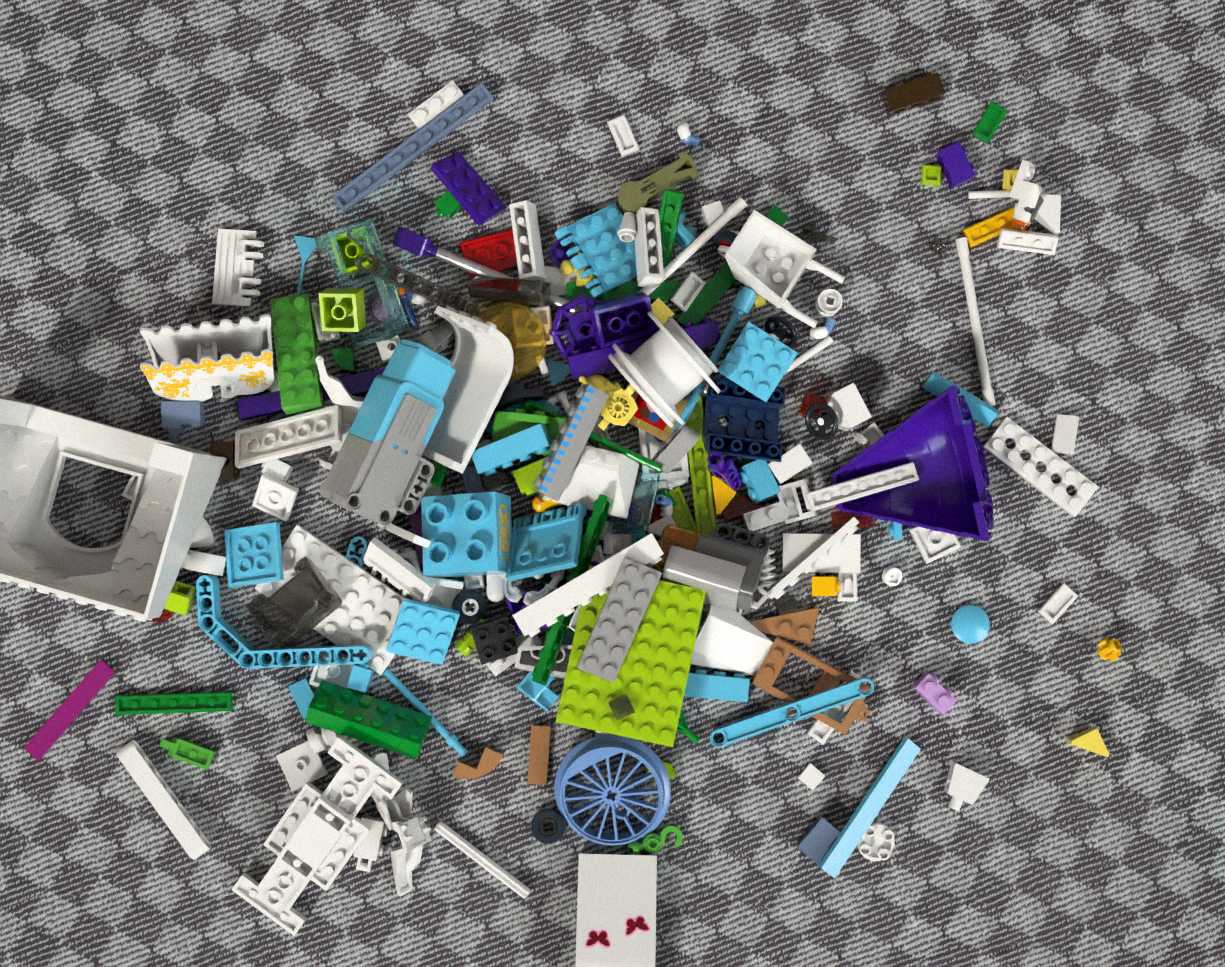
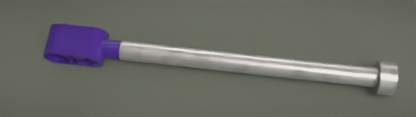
(422, 246)

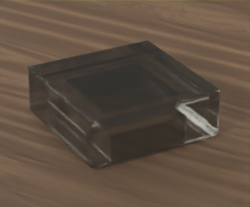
(621, 707)

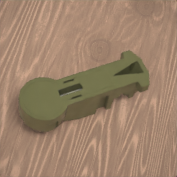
(637, 194)

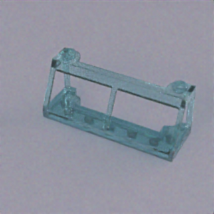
(365, 234)

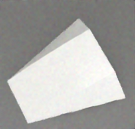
(729, 643)

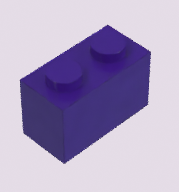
(955, 165)

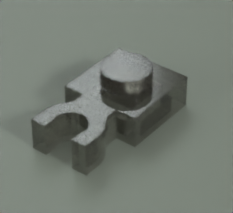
(496, 479)

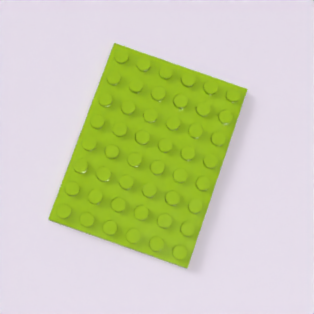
(650, 675)

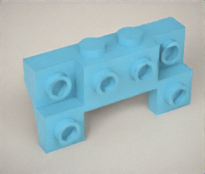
(539, 693)

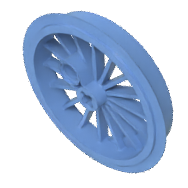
(594, 751)

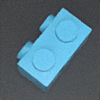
(759, 481)

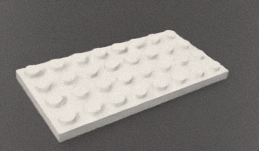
(367, 603)

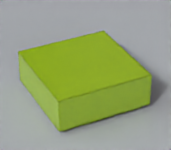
(931, 175)

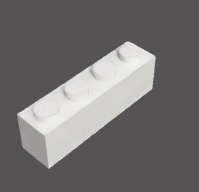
(527, 241)
(648, 248)

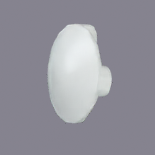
(877, 842)

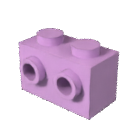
(934, 693)

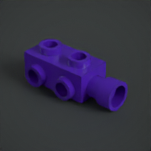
(724, 470)

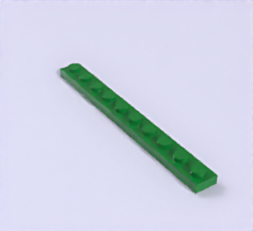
(587, 548)

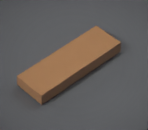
(539, 754)

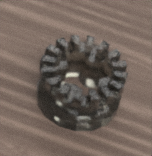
(937, 246)

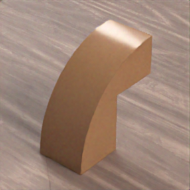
(488, 761)

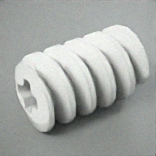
(767, 575)

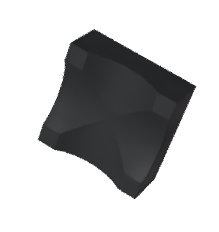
(494, 639)

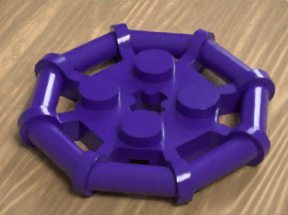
(574, 325)

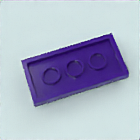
(468, 188)

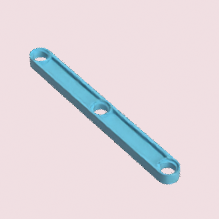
(805, 707)

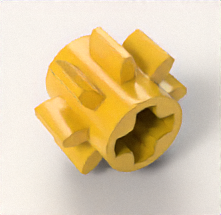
(1109, 649)

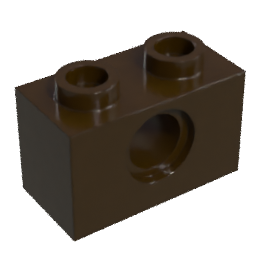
(226, 449)

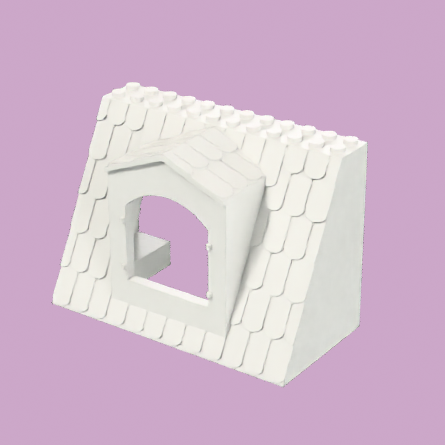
(160, 526)

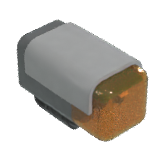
(714, 563)

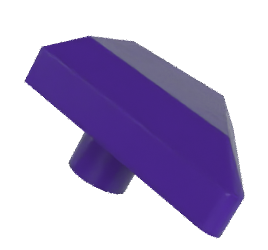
(558, 253)

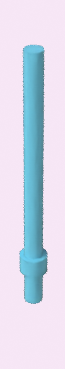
(451, 739)

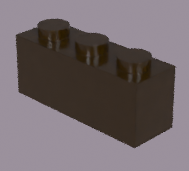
(912, 93)

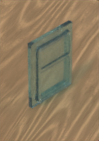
(640, 506)

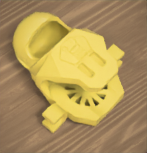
(614, 402)

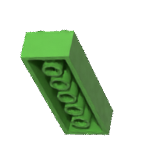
(296, 354)

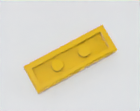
(988, 228)

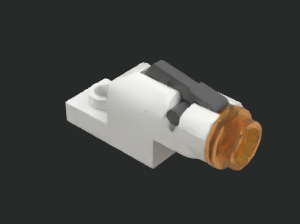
(1028, 197)

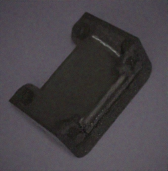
(295, 606)

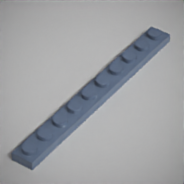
(412, 147)

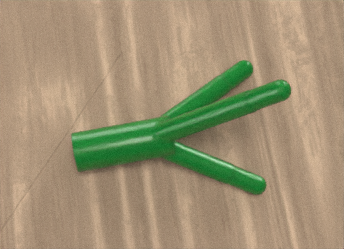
(685, 730)

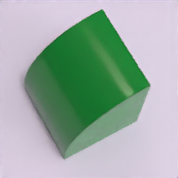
(345, 359)

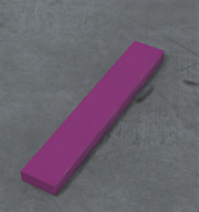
(70, 710)

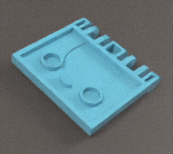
(601, 250)
(546, 543)

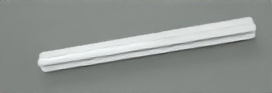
(482, 859)

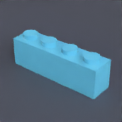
(512, 448)
(717, 686)

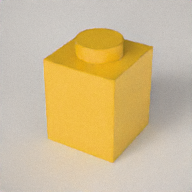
(825, 586)

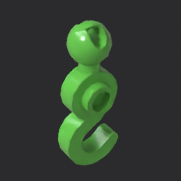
(654, 842)

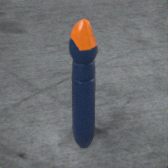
(408, 309)

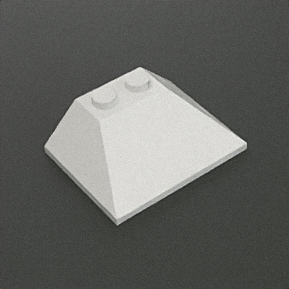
(605, 474)

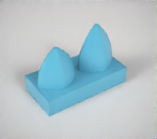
(684, 235)

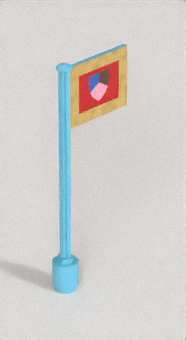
(649, 419)

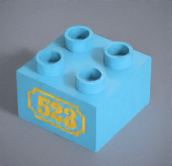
(466, 534)

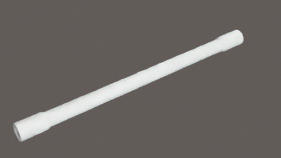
(732, 211)
(963, 254)

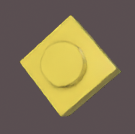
(1009, 178)

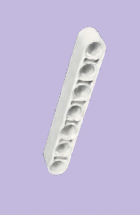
(163, 799)

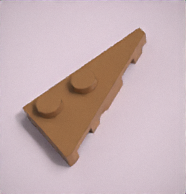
(793, 626)

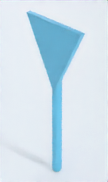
(306, 247)
(557, 371)

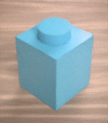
(360, 677)

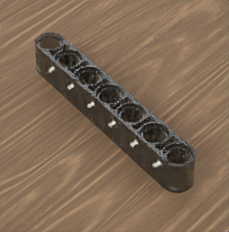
(409, 282)

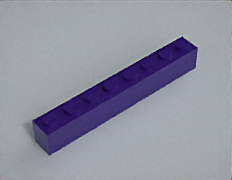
(597, 361)

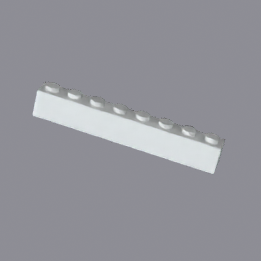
(584, 587)

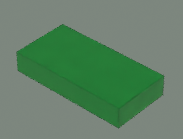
(989, 122)

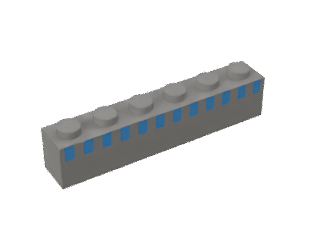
(570, 441)

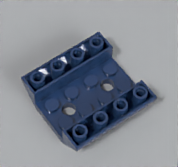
(741, 412)

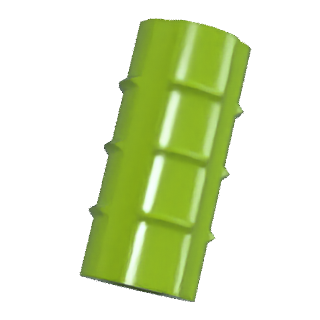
(466, 643)

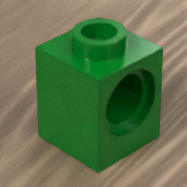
(447, 206)

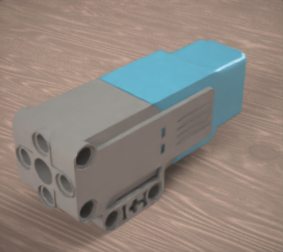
(385, 444)

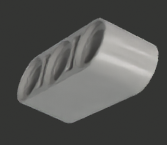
(676, 448)

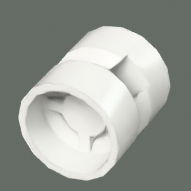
(828, 303)
(320, 738)

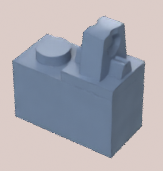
(178, 414)
(818, 839)

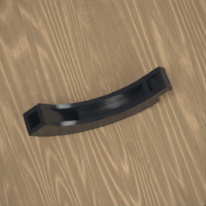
(513, 395)

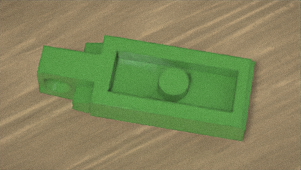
(189, 752)

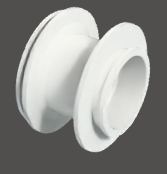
(665, 369)

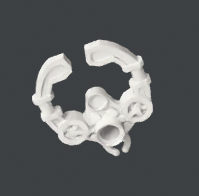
(514, 594)

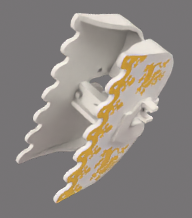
(189, 363)

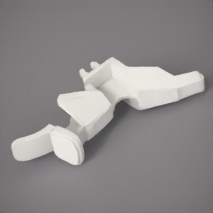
(349, 403)
(410, 828)

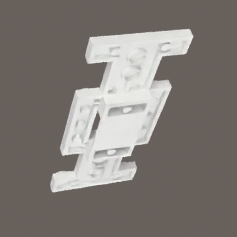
(311, 831)

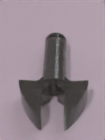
(815, 235)

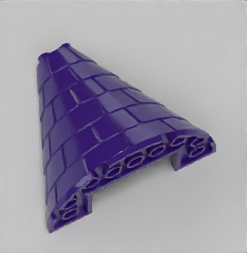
(949, 469)

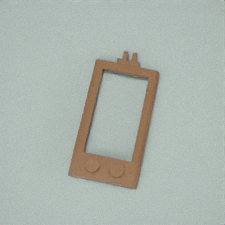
(775, 662)

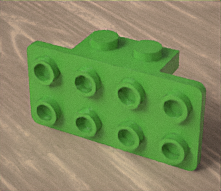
(513, 422)

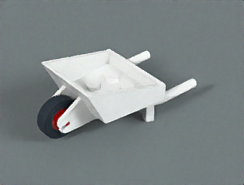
(770, 261)

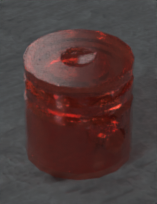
(809, 399)

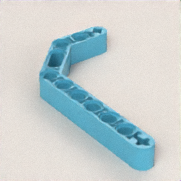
(259, 654)

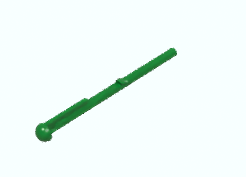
(529, 405)

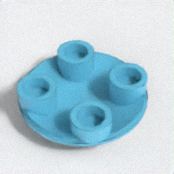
(970, 624)

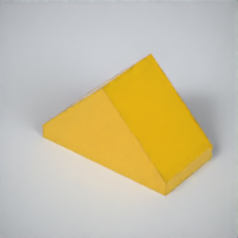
(721, 495)

